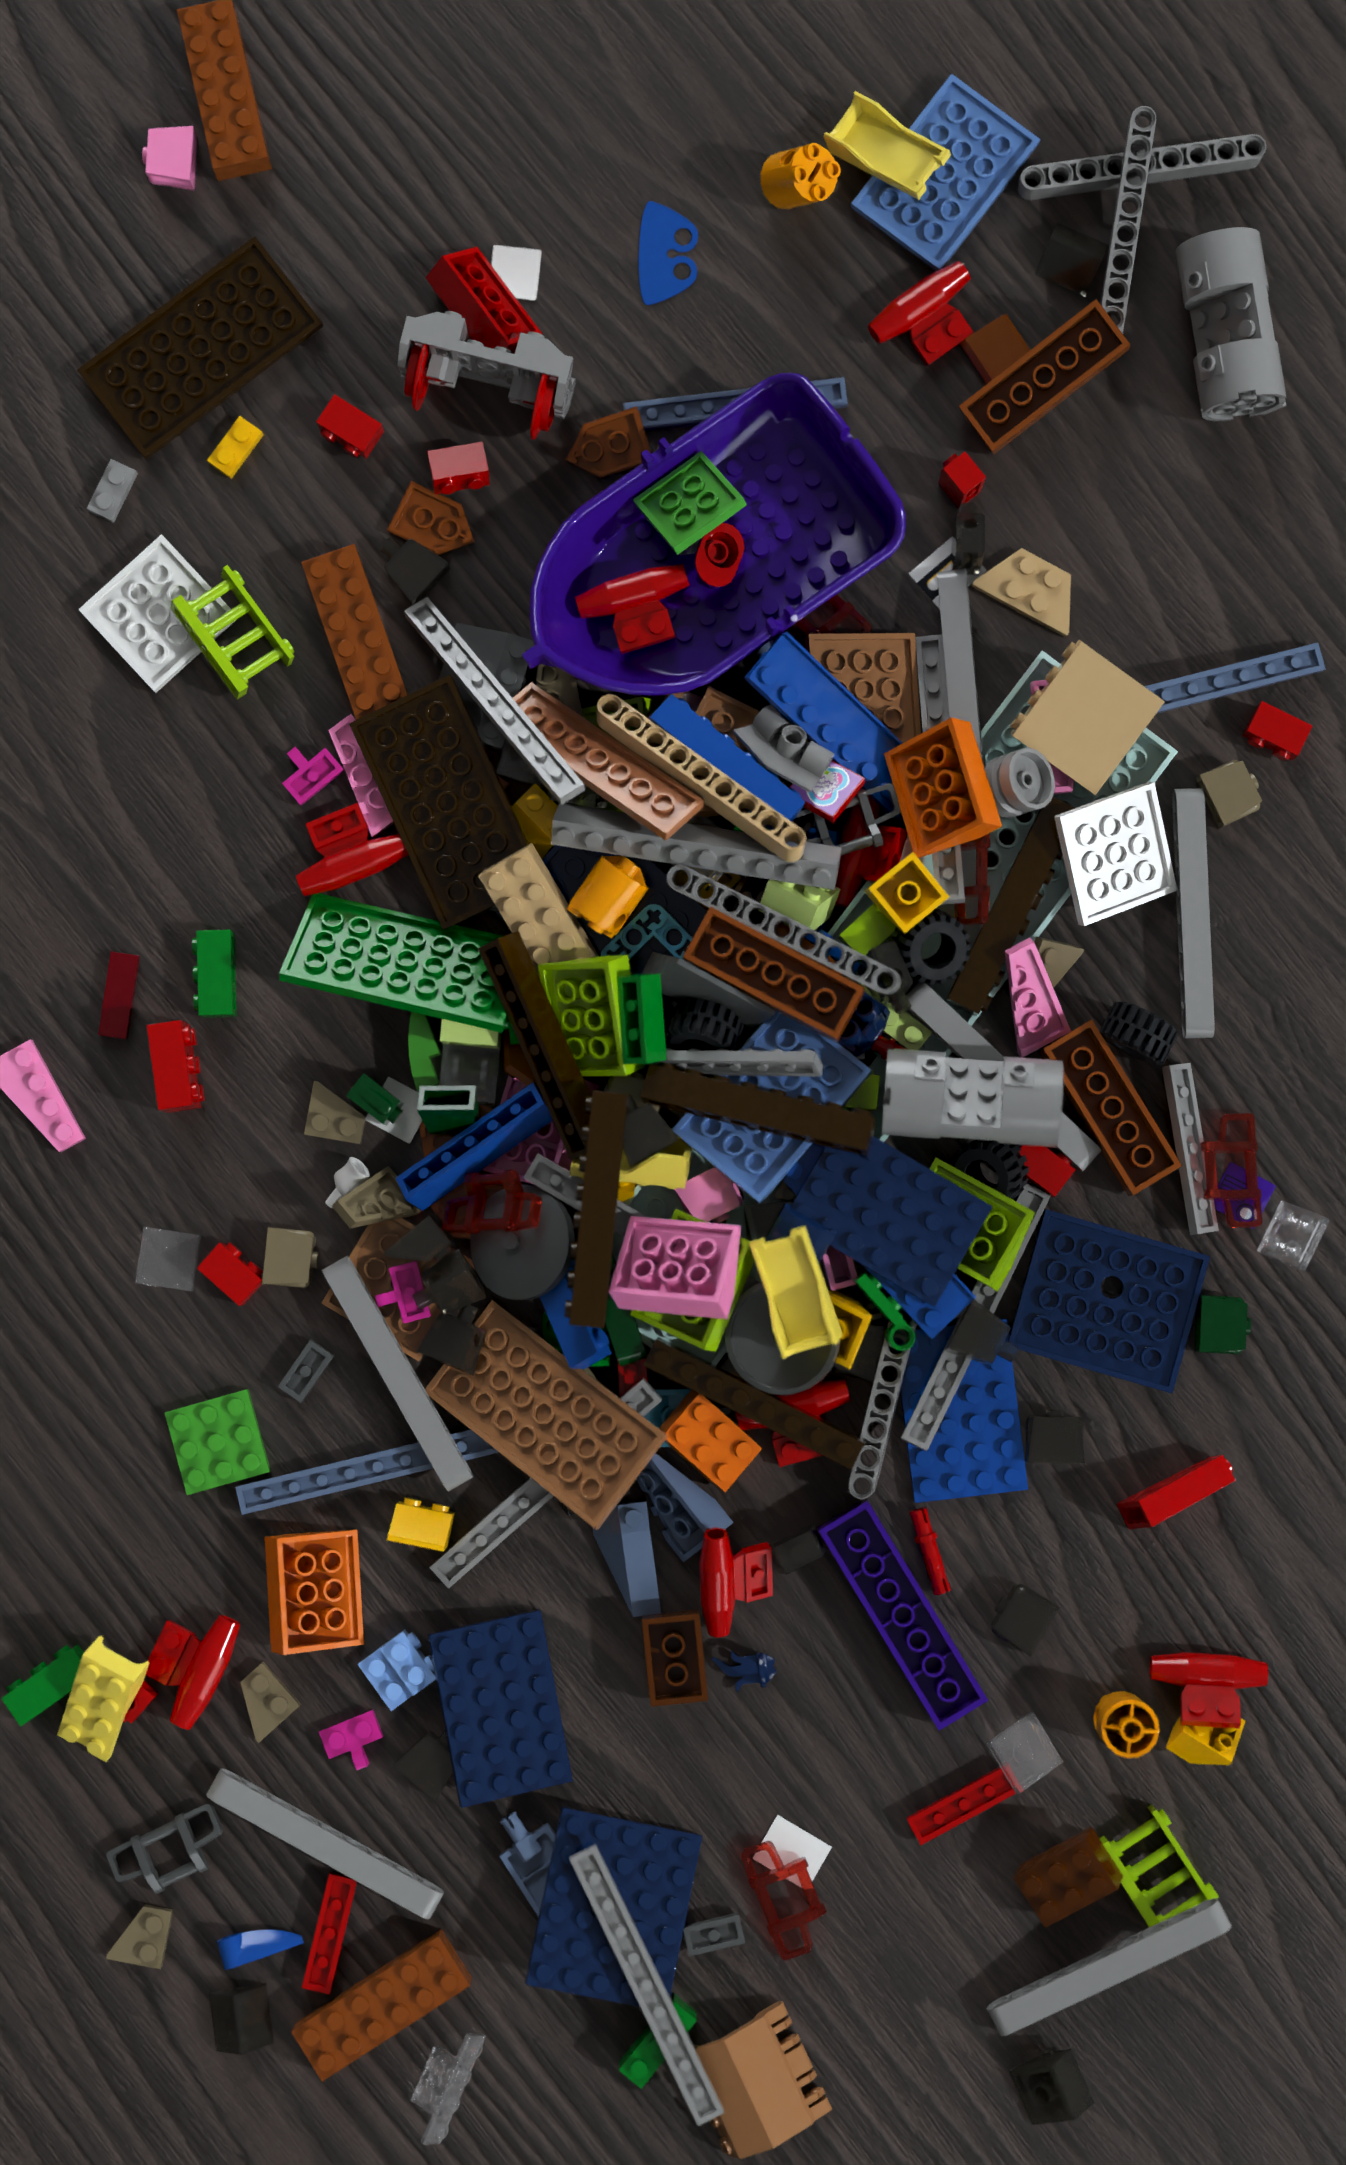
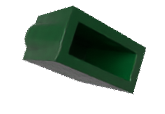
(376, 1100)
(448, 1108)
(1221, 1325)

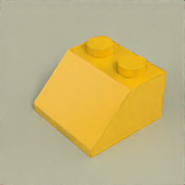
(536, 816)
(907, 893)
(853, 1323)
(421, 1524)

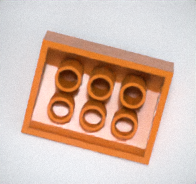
(942, 788)
(314, 1591)

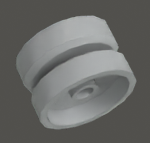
(1020, 782)

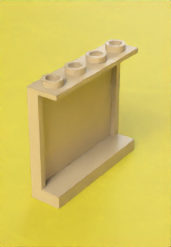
(1086, 716)

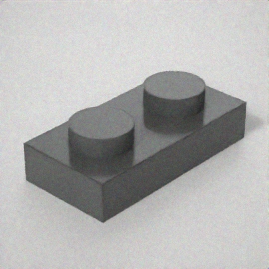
(306, 1371)
(713, 1934)

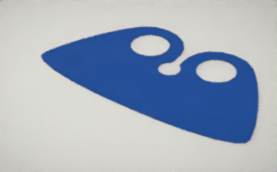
(655, 267)

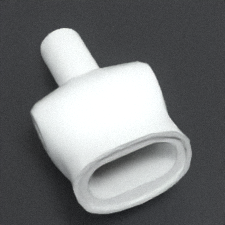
(347, 1179)

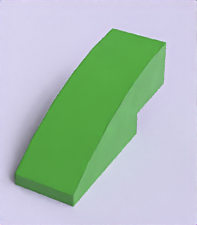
(421, 1050)

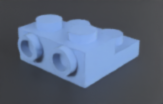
(398, 1669)

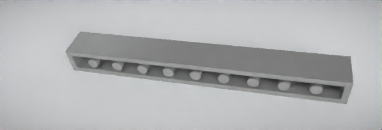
(692, 847)

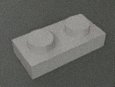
(112, 490)

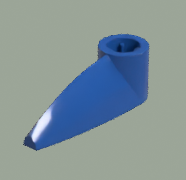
(254, 1945)

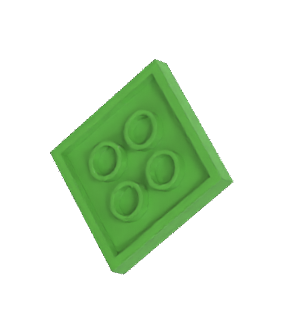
(689, 502)
(217, 1442)

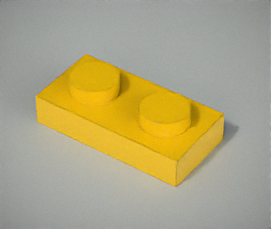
(235, 447)

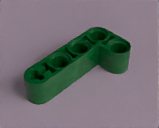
(623, 1330)

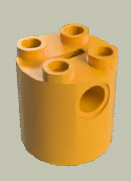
(799, 176)
(609, 894)
(1126, 1724)

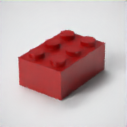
(175, 1066)

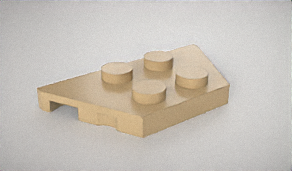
(1031, 589)

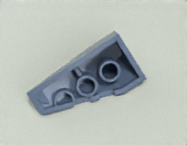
(681, 1506)
(630, 1556)

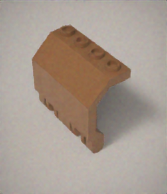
(761, 2084)

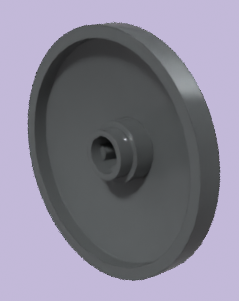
(528, 1260)
(757, 1355)

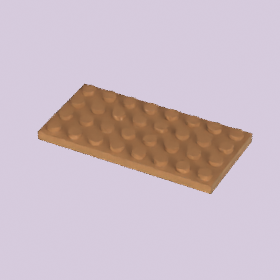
(549, 1417)

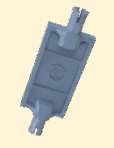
(529, 1858)

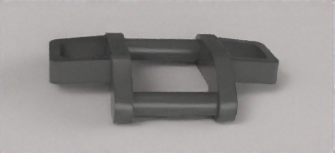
(874, 836)
(180, 1824)

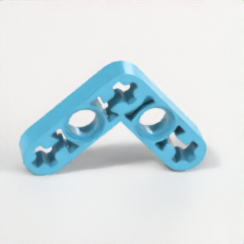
(658, 930)

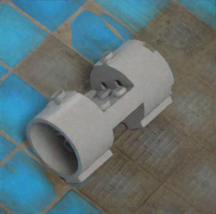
(1231, 323)
(973, 1098)

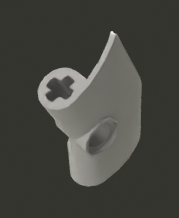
(785, 749)

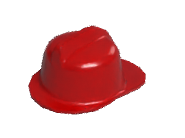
(719, 555)

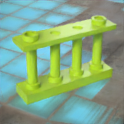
(221, 656)
(1145, 1899)

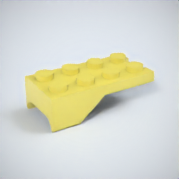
(884, 147)
(665, 1168)
(795, 1293)
(100, 1699)

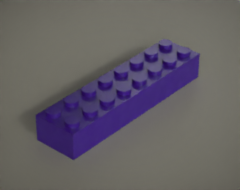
(902, 1614)

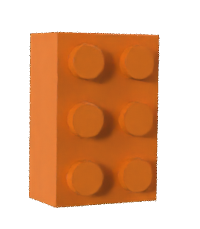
(709, 1440)

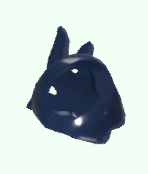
(753, 1668)

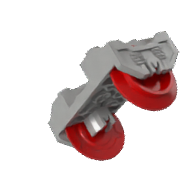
(439, 350)

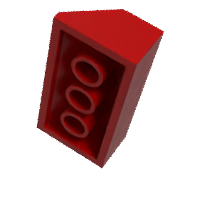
(480, 296)

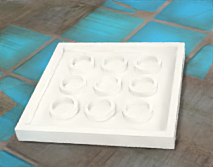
(137, 614)
(1115, 853)

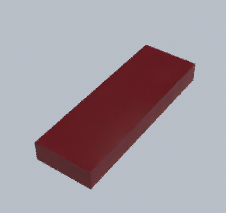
(119, 995)

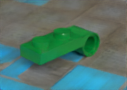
(888, 1307)

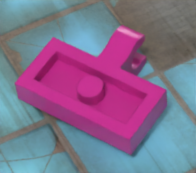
(312, 774)
(406, 1282)
(351, 1736)

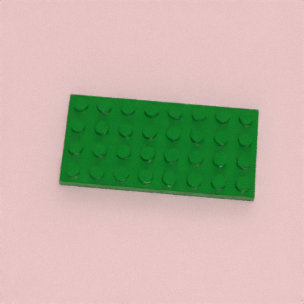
(394, 961)

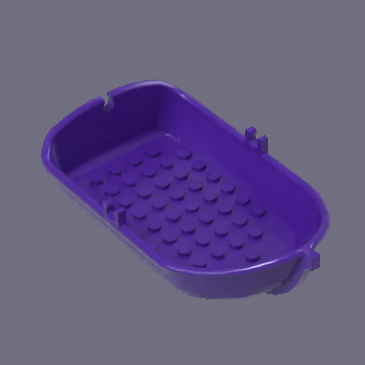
(809, 530)

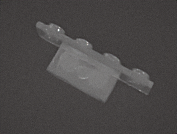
(443, 2084)

